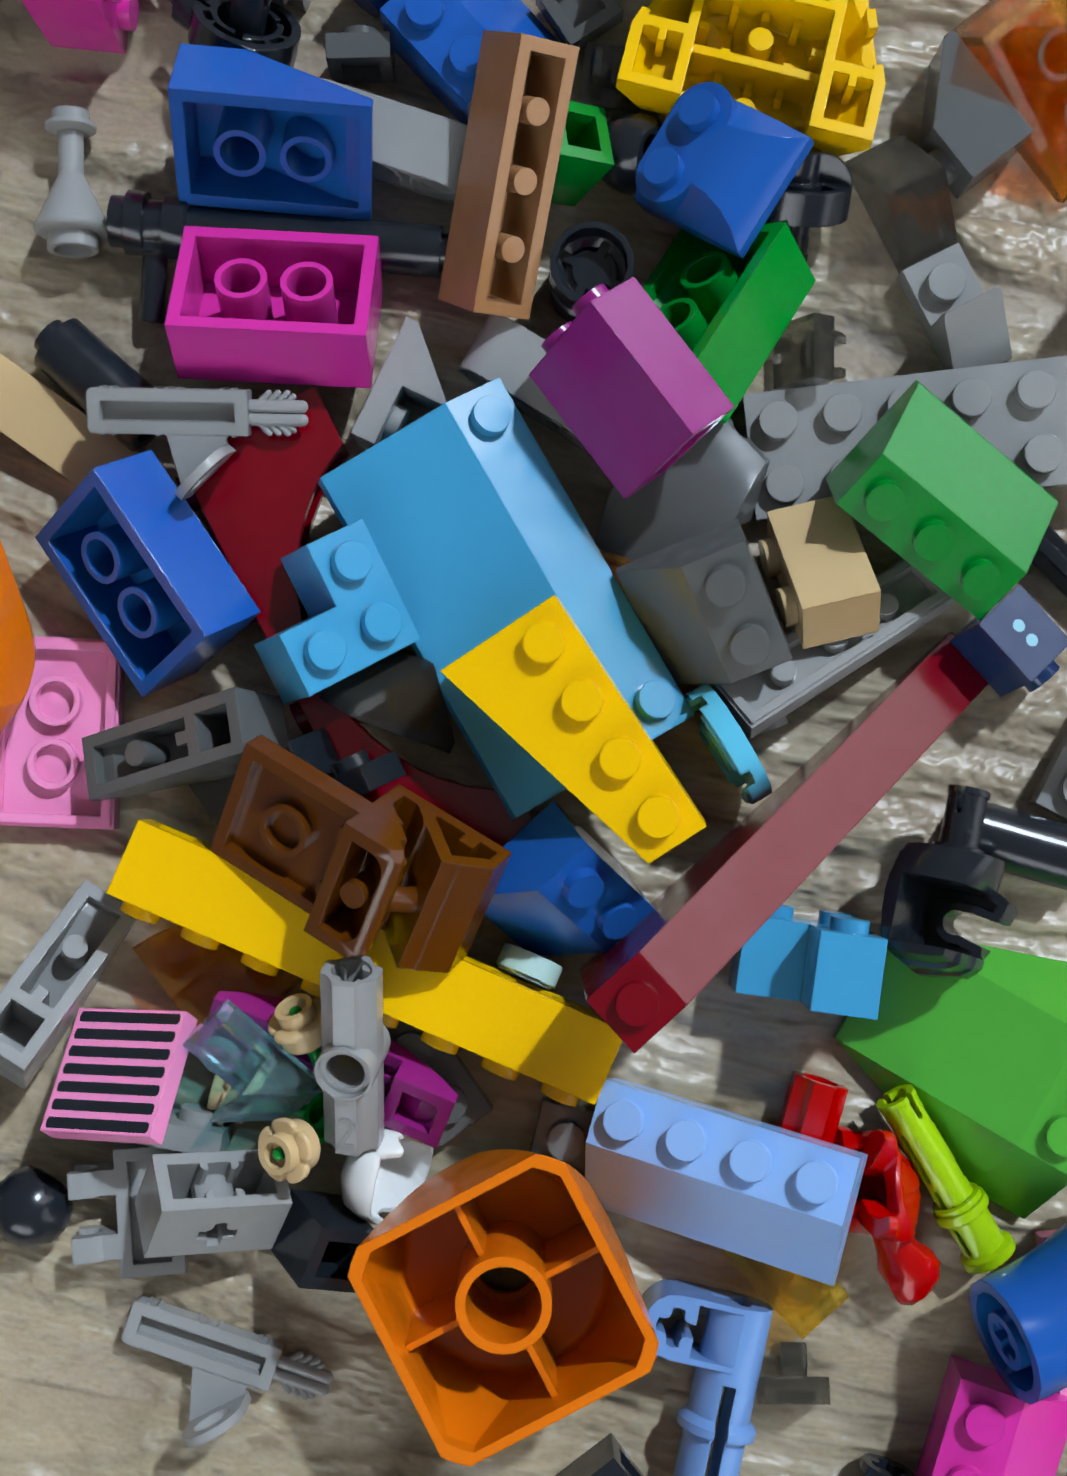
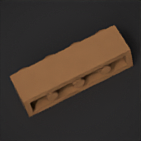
(507, 173)

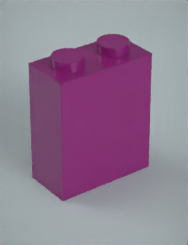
(628, 385)

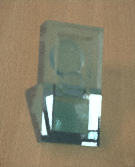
(261, 1074)

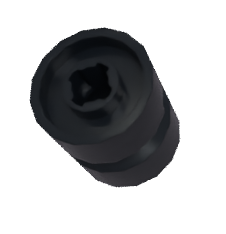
(585, 258)

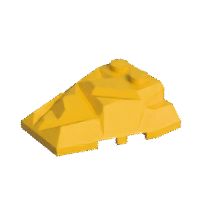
(786, 58)

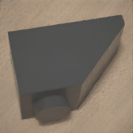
(967, 117)

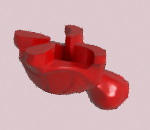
(889, 1213)

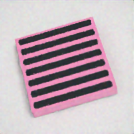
(119, 1076)

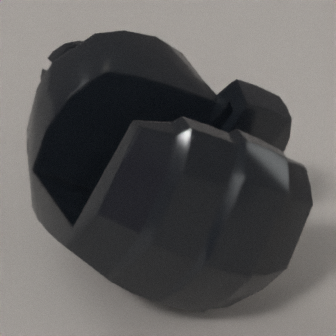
(938, 884)

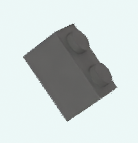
(707, 608)

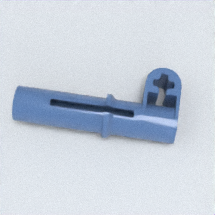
(726, 1357)

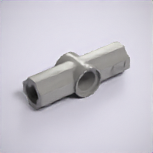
(352, 1054)

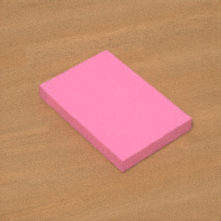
(42, 765)

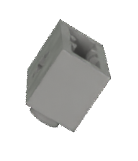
(209, 1204)

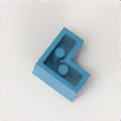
(351, 614)
(821, 963)

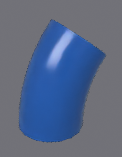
(1024, 1319)

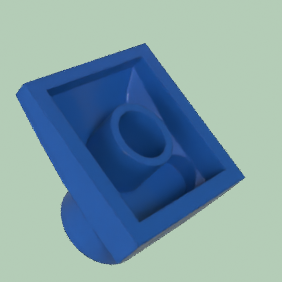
(718, 167)

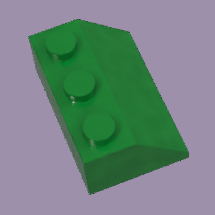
(729, 305)
(944, 500)

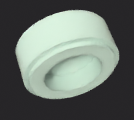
(529, 966)

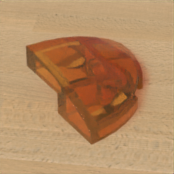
(197, 974)

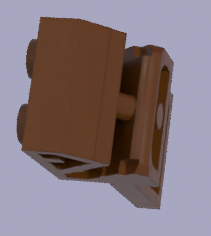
(359, 861)

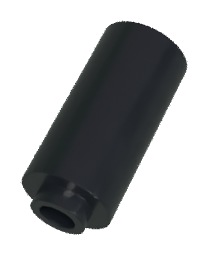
(81, 360)
(1028, 844)

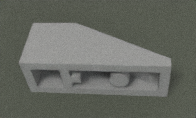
(57, 980)

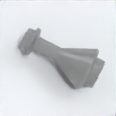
(71, 213)

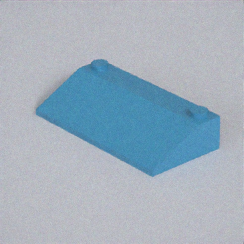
(479, 540)

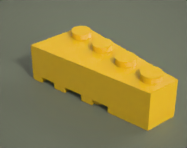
(572, 718)

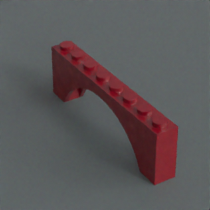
(265, 509)

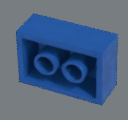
(146, 572)

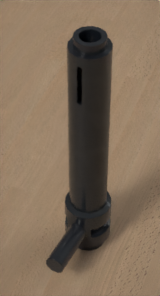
(156, 228)

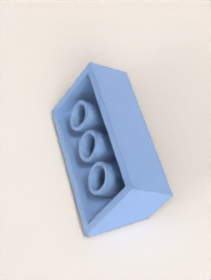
(723, 1178)

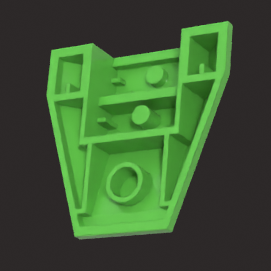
(983, 1065)

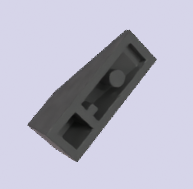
(181, 744)

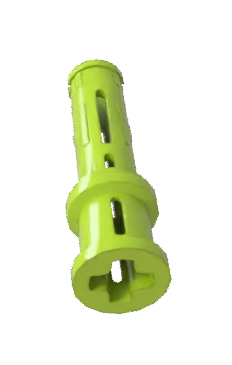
(957, 1202)

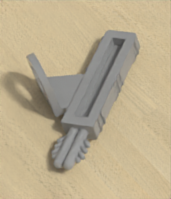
(193, 421)
(222, 1364)

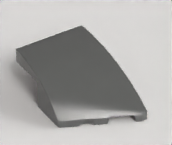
(701, 491)

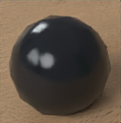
(629, 139)
(33, 1207)

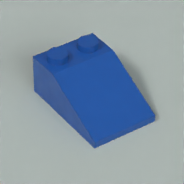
(268, 136)

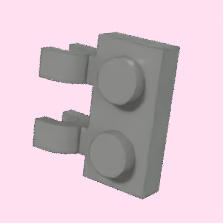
(122, 1243)

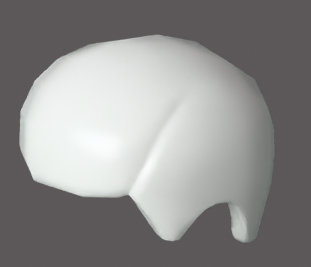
(385, 1175)

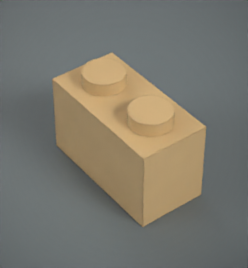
(821, 572)

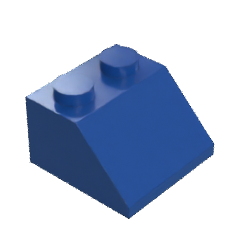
(444, 41)
(564, 890)

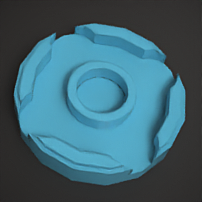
(729, 744)

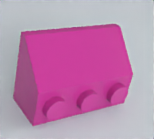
(989, 1430)

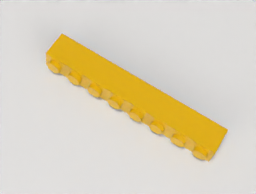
(471, 1007)

